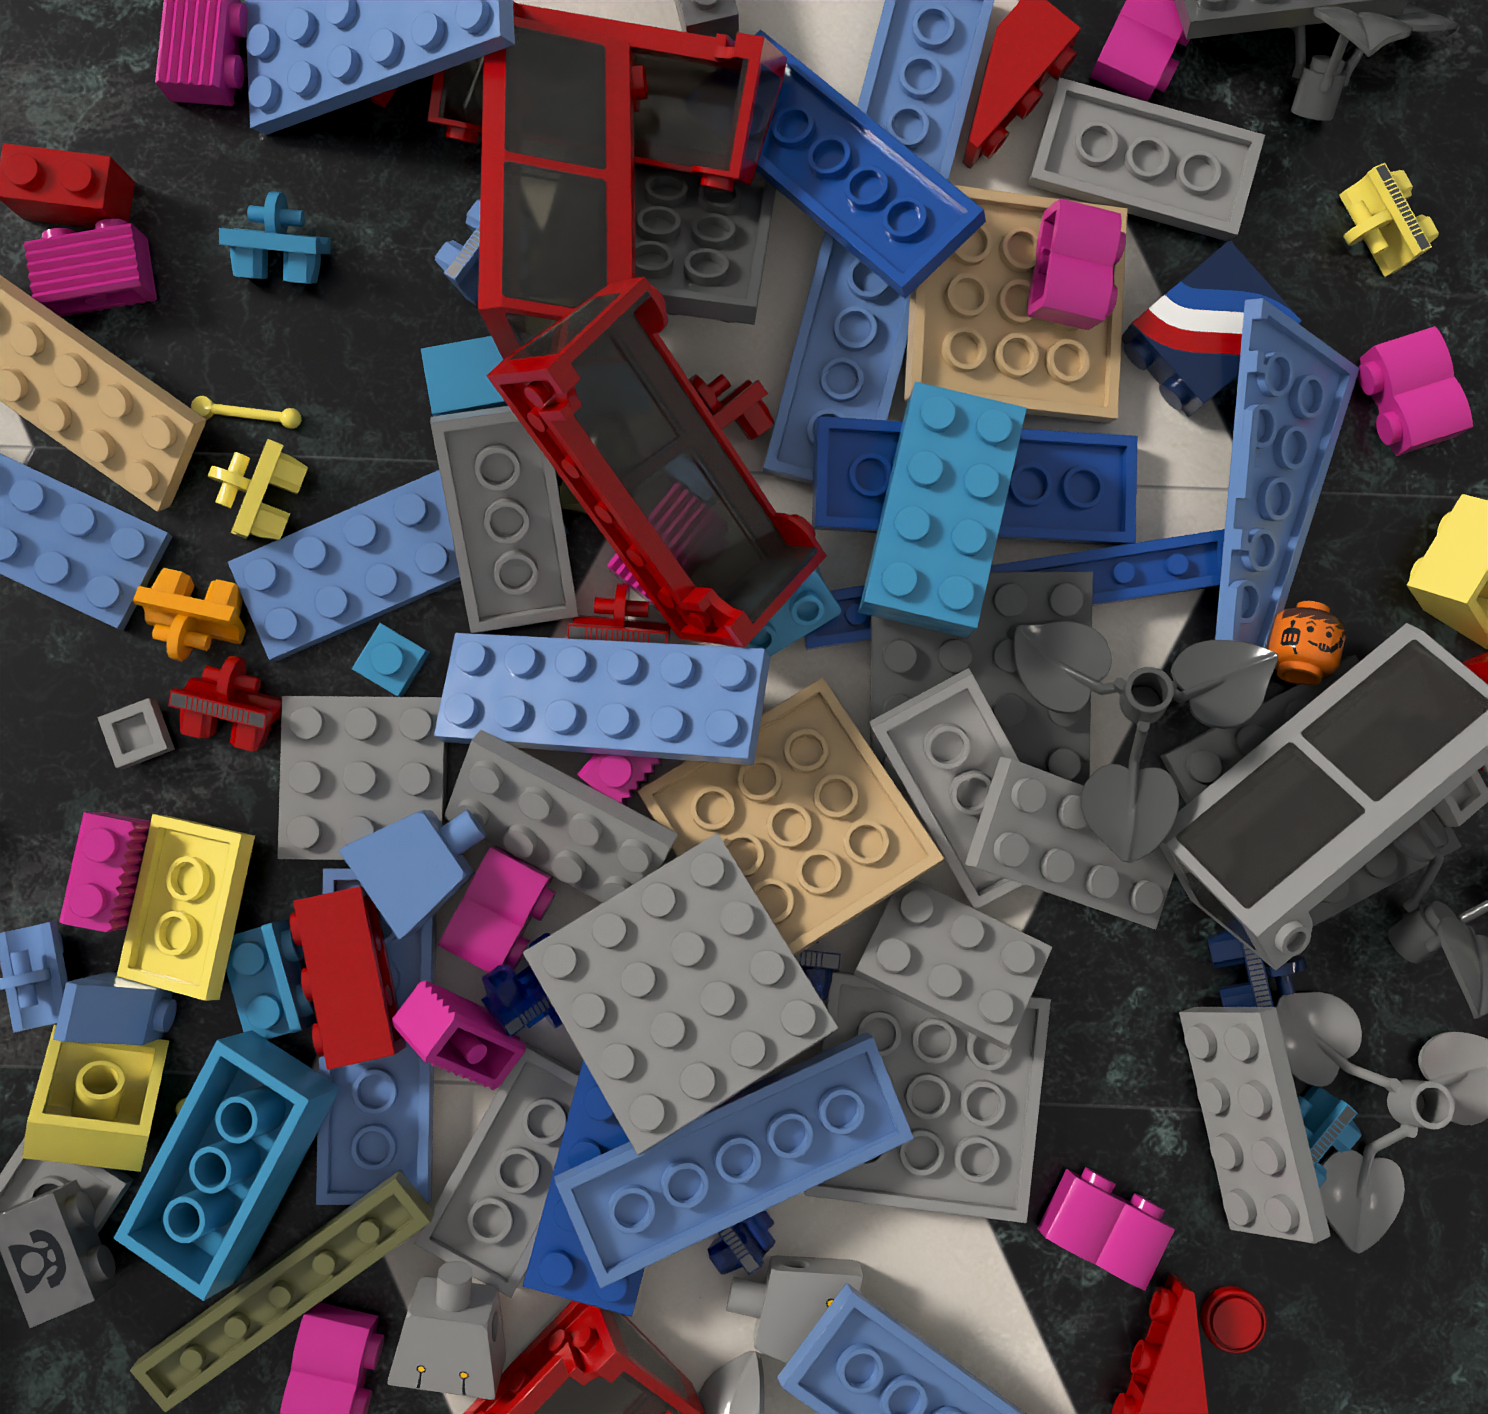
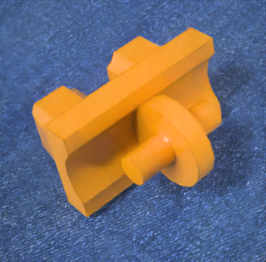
(187, 620)

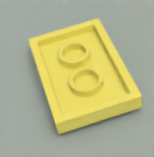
(185, 907)

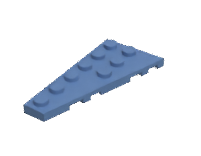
(339, 52)
(1283, 440)

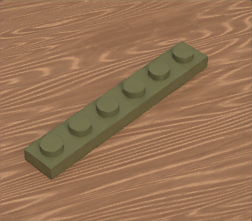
(283, 1291)

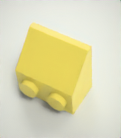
(1454, 571)
(95, 1103)

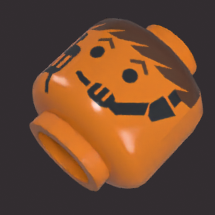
(1307, 643)

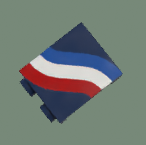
(1196, 329)

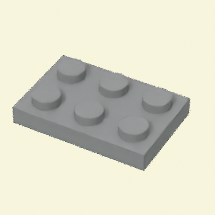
(954, 962)

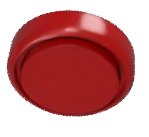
(1233, 1319)

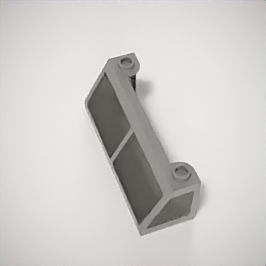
(1330, 792)

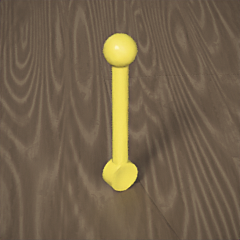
(206, 408)

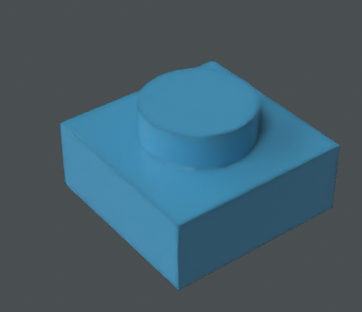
(390, 660)

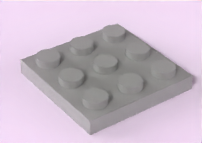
(355, 769)

